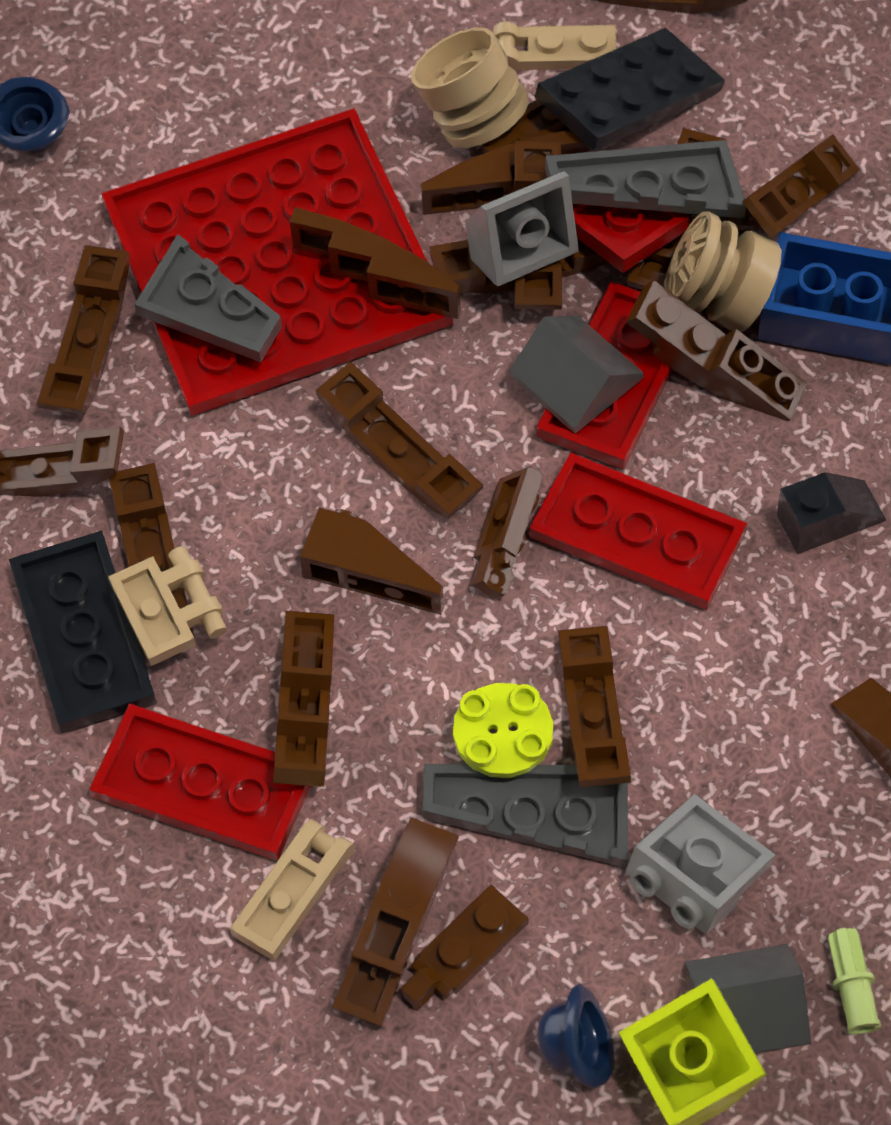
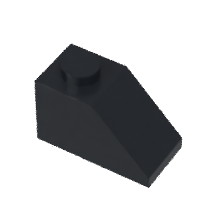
(826, 510)

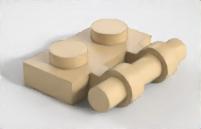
(153, 612)

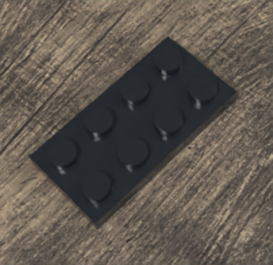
(629, 88)
(81, 632)

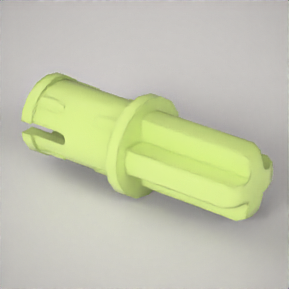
(853, 981)

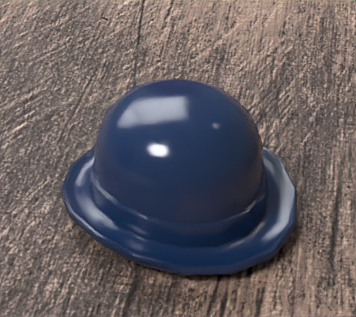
(31, 114)
(578, 1038)

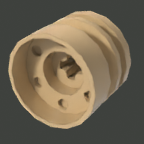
(470, 87)
(723, 271)

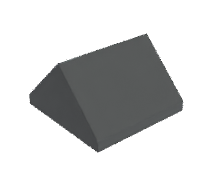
(573, 370)
(762, 992)

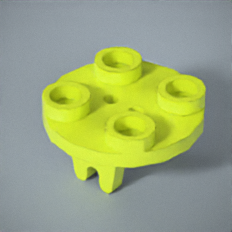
(499, 708)

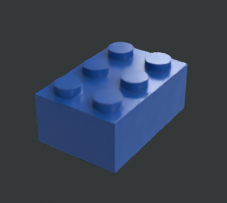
(830, 299)

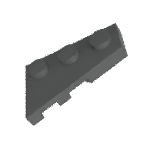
(205, 304)

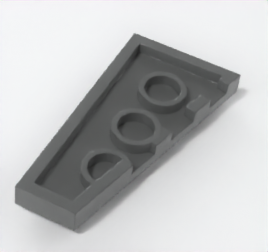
(655, 178)
(532, 808)

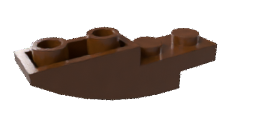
(714, 360)
(395, 922)

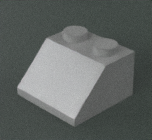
(523, 230)

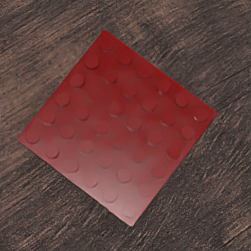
(239, 217)

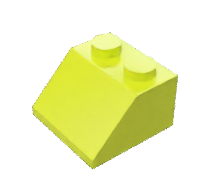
(693, 1056)

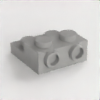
(697, 864)

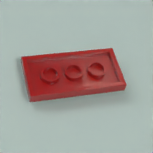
(618, 428)
(638, 530)
(198, 782)

